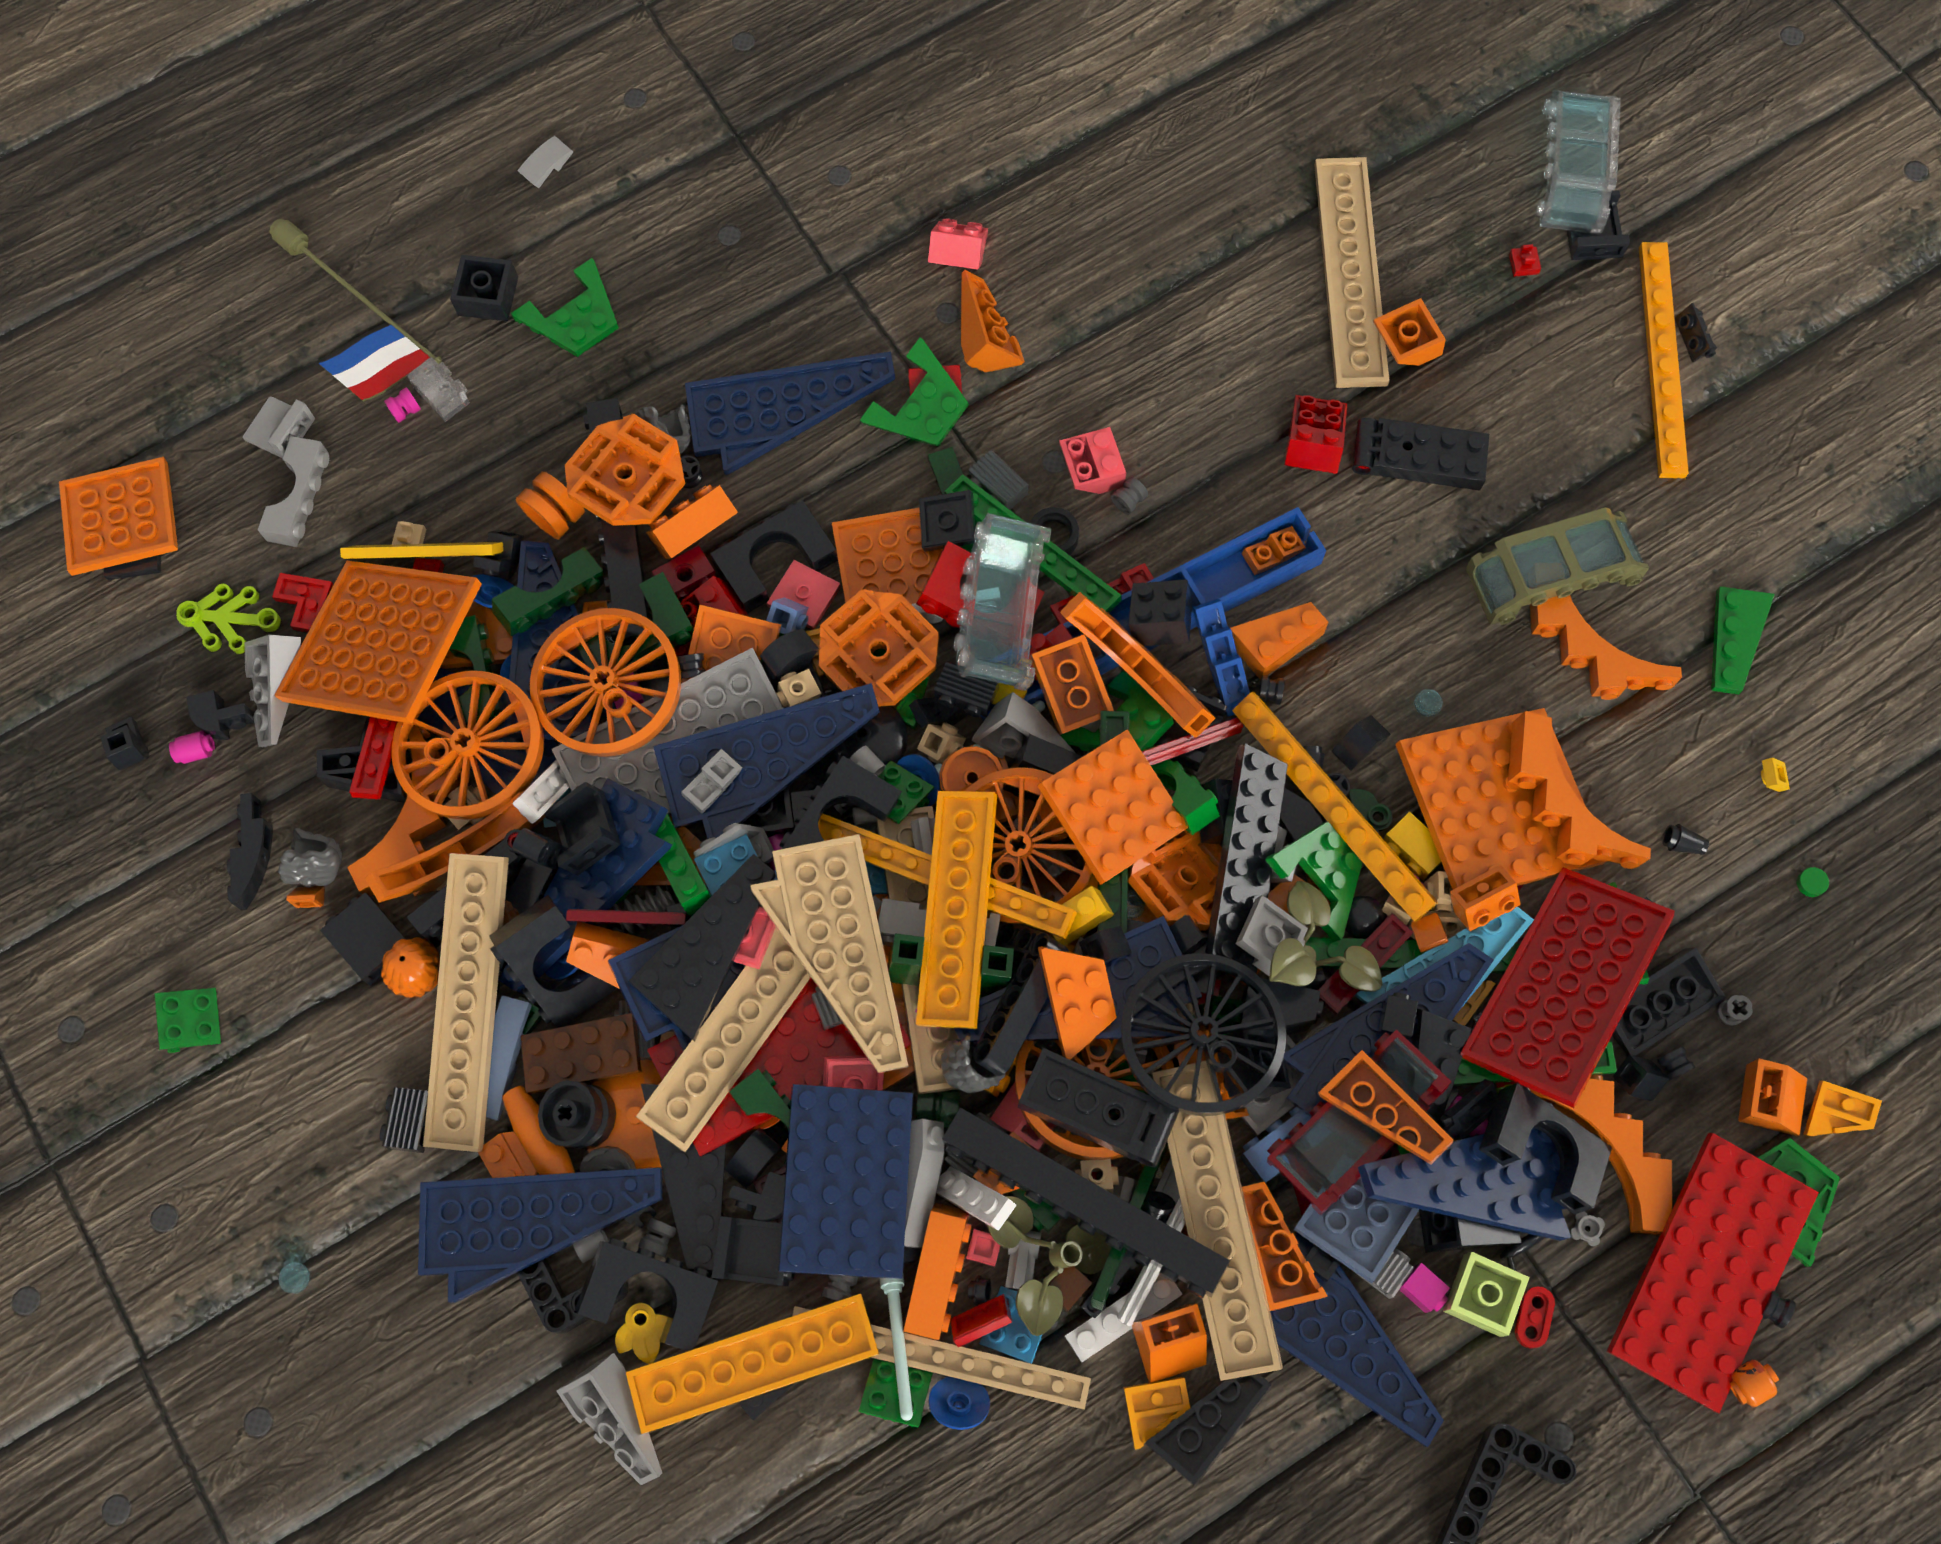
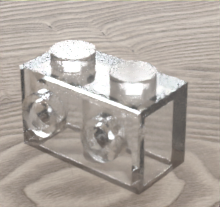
(438, 388)

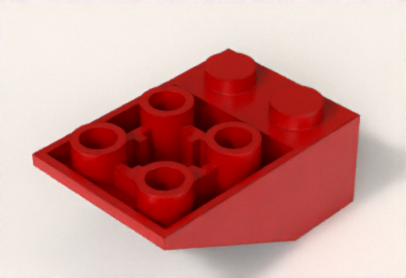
(1316, 434)
(714, 594)

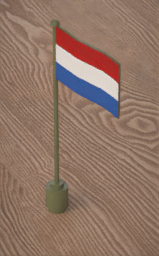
(377, 359)

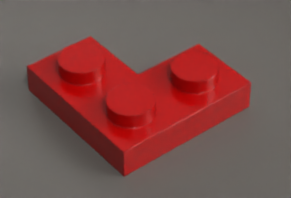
(304, 592)

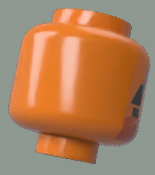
(1754, 1383)

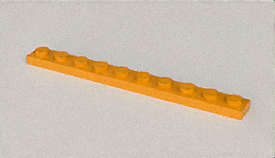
(1663, 360)
(1336, 807)
(916, 866)

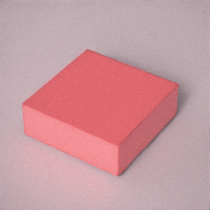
(983, 1248)

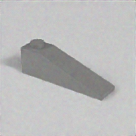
(267, 663)
(1010, 726)
(924, 1171)
(606, 1404)

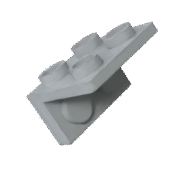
(277, 423)
(755, 834)

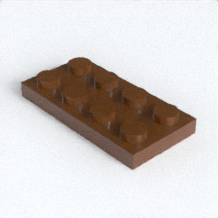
(581, 1053)

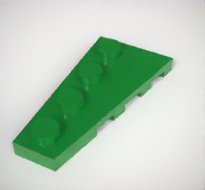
(1737, 631)

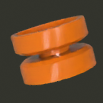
(549, 505)
(962, 762)

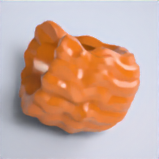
(416, 973)

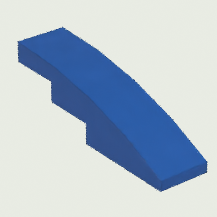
(1221, 654)

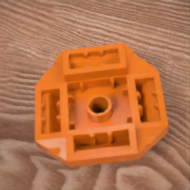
(620, 450)
(873, 623)
(1178, 879)

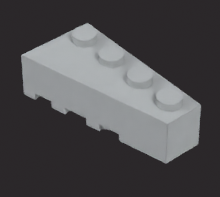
(910, 919)

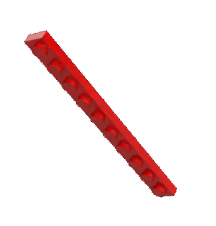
(377, 744)

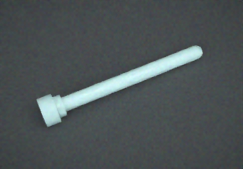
(892, 1288)

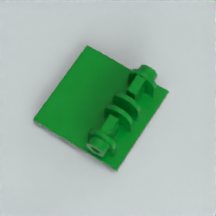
(913, 790)
(187, 1019)
(882, 1397)

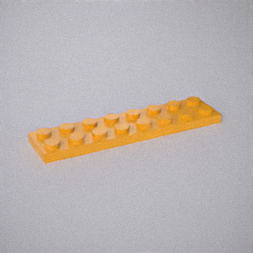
(956, 909)
(751, 1363)

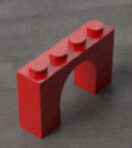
(942, 587)

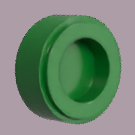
(1812, 882)

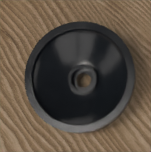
(885, 736)

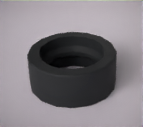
(1060, 515)

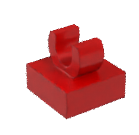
(1525, 261)

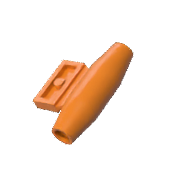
(526, 1148)

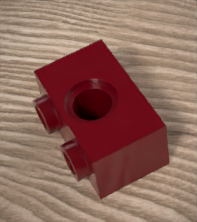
(688, 564)

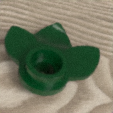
(1368, 806)

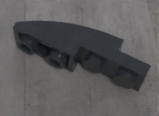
(250, 862)

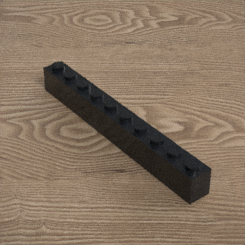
(621, 543)
(1087, 1203)

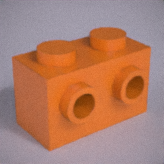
(1485, 898)

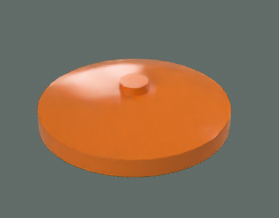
(628, 1131)

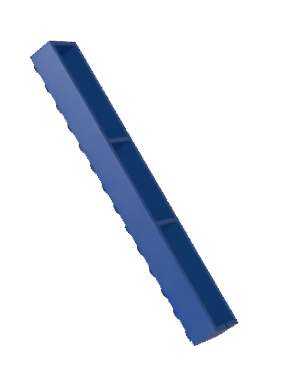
(1220, 576)

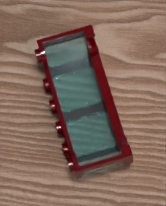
(1332, 1145)

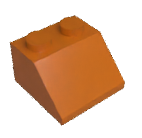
(1411, 334)

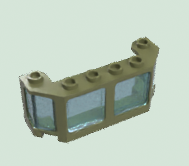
(1555, 563)

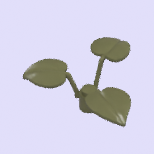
(1298, 964)
(1036, 1301)

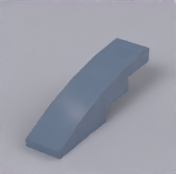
(506, 1044)

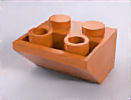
(1773, 1097)
(1171, 1342)

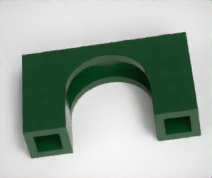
(667, 615)
(907, 955)

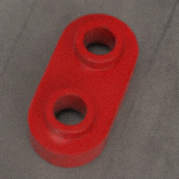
(1537, 1319)

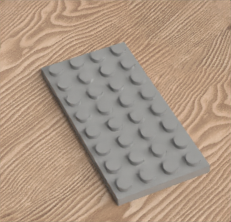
(707, 701)

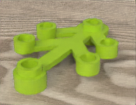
(226, 615)

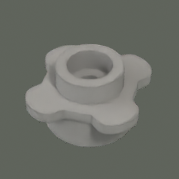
(1596, 1226)

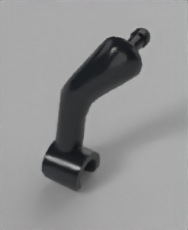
(1515, 1249)

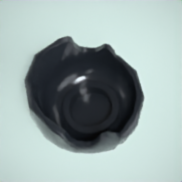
(1364, 917)

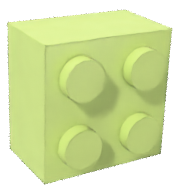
(1486, 1294)

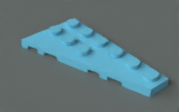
(1492, 939)

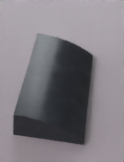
(1674, 995)

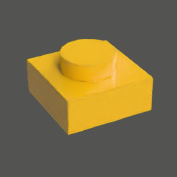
(1775, 774)

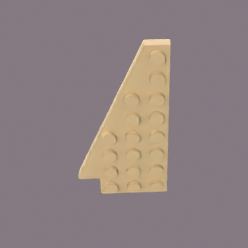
(832, 926)

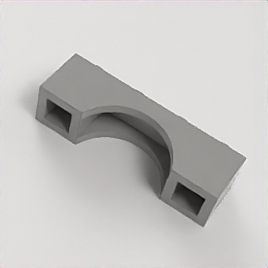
(286, 520)

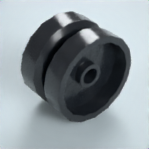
(576, 1115)

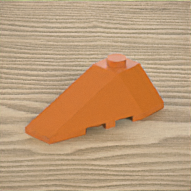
(983, 330)

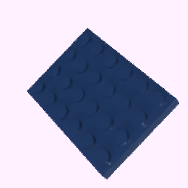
(846, 1182)

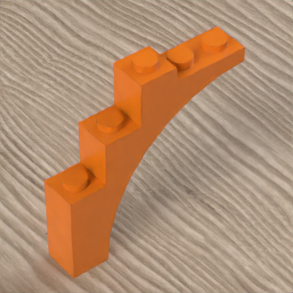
(1581, 647)
(1138, 663)
(1555, 804)
(411, 825)
(430, 868)
(1643, 1176)

